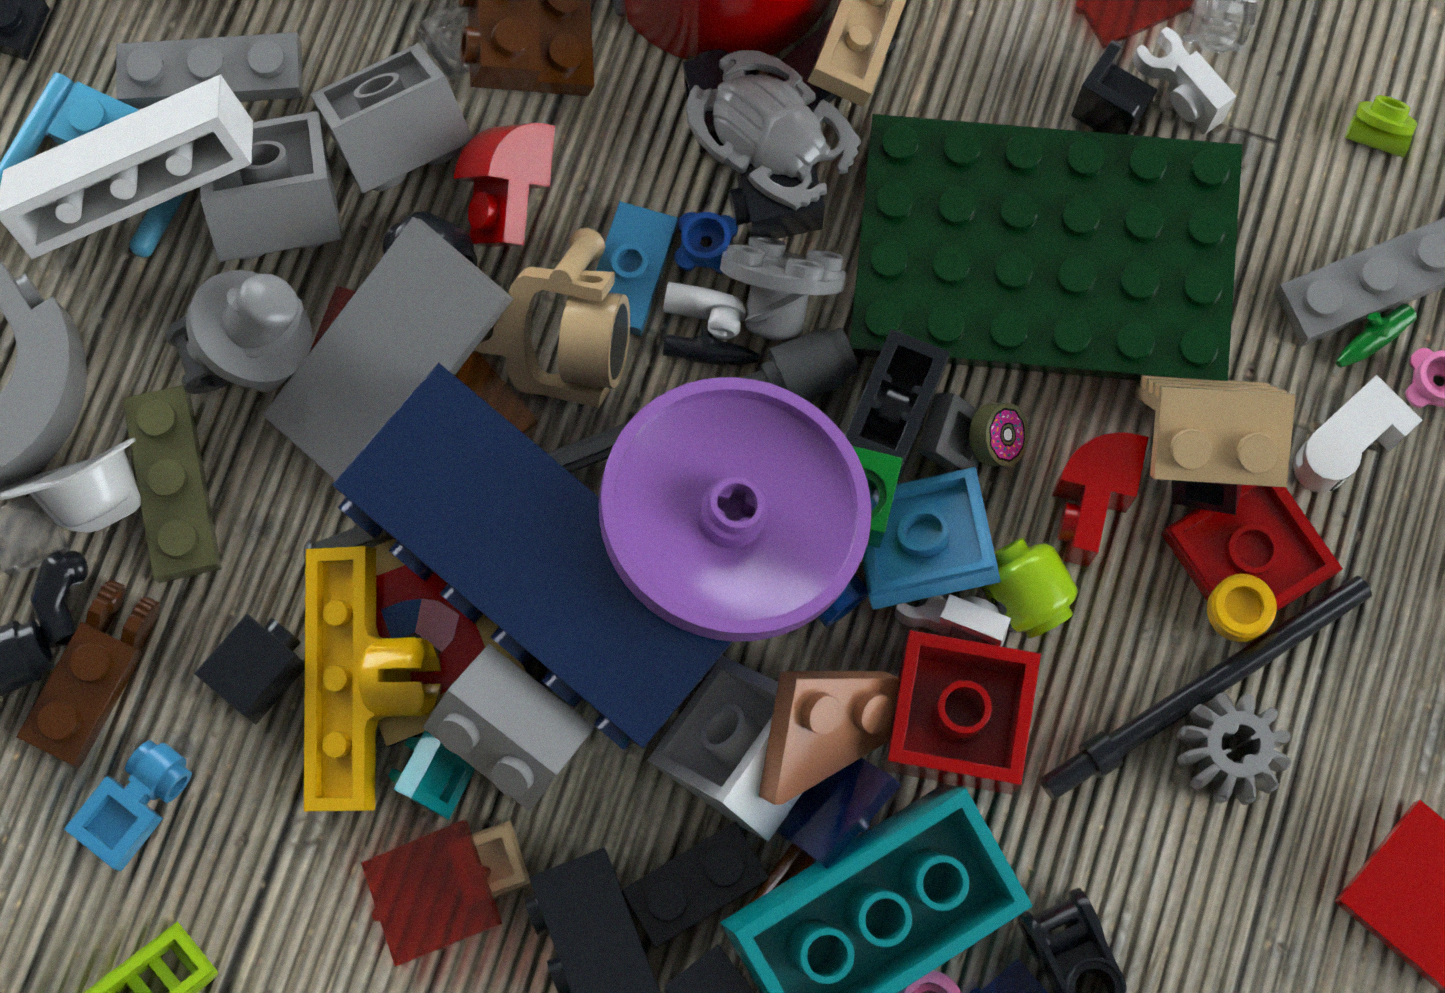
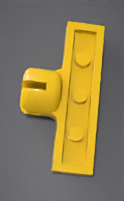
(352, 679)

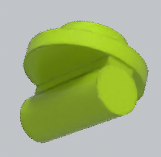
(1383, 125)

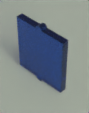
(837, 810)

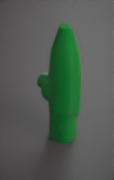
(1377, 334)

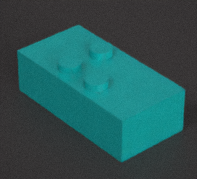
(886, 905)

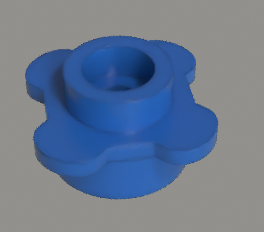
(697, 227)

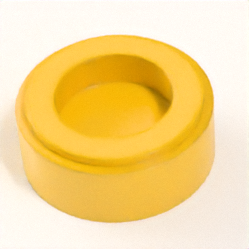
(1241, 607)

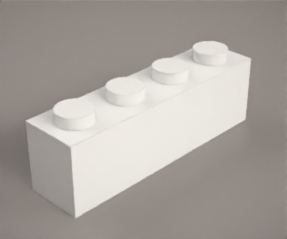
(126, 167)

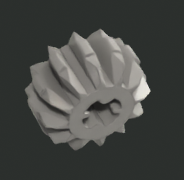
(1250, 771)

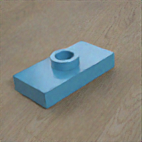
(638, 254)

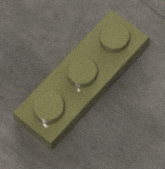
(172, 484)

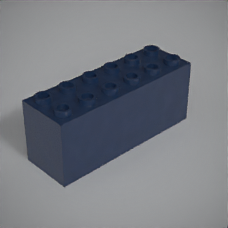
(525, 551)

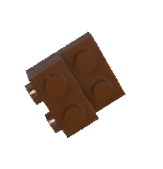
(529, 45)

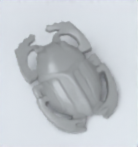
(770, 126)

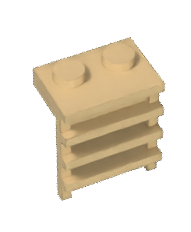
(1219, 430)

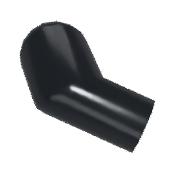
(50, 595)

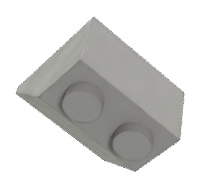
(393, 118)
(280, 198)
(508, 726)

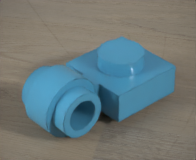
(117, 818)

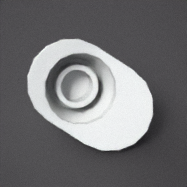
(85, 493)

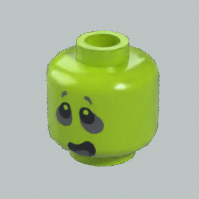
(1032, 588)

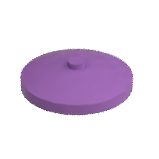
(734, 509)

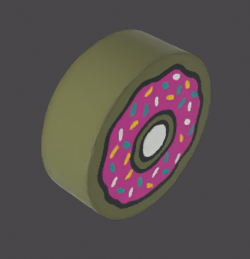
(999, 434)

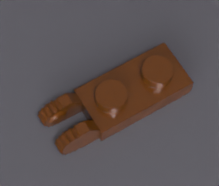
(89, 678)

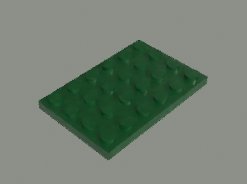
(1049, 248)

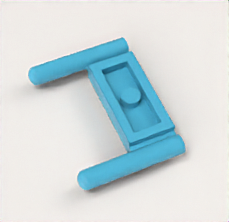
(70, 111)

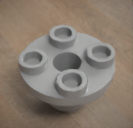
(781, 283)
(248, 329)

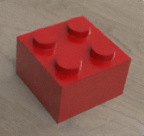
(962, 712)

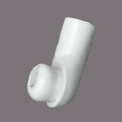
(719, 308)

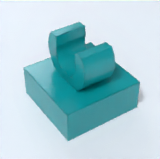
(432, 775)

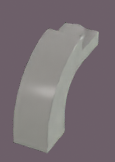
(47, 380)

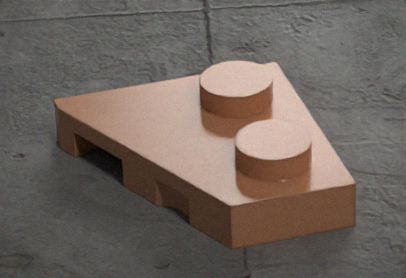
(823, 726)

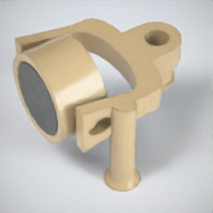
(591, 330)

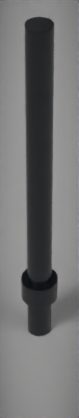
(1105, 752)

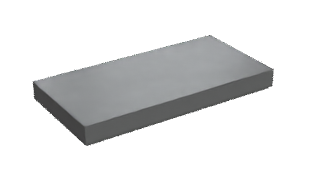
(408, 315)

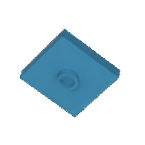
(932, 541)

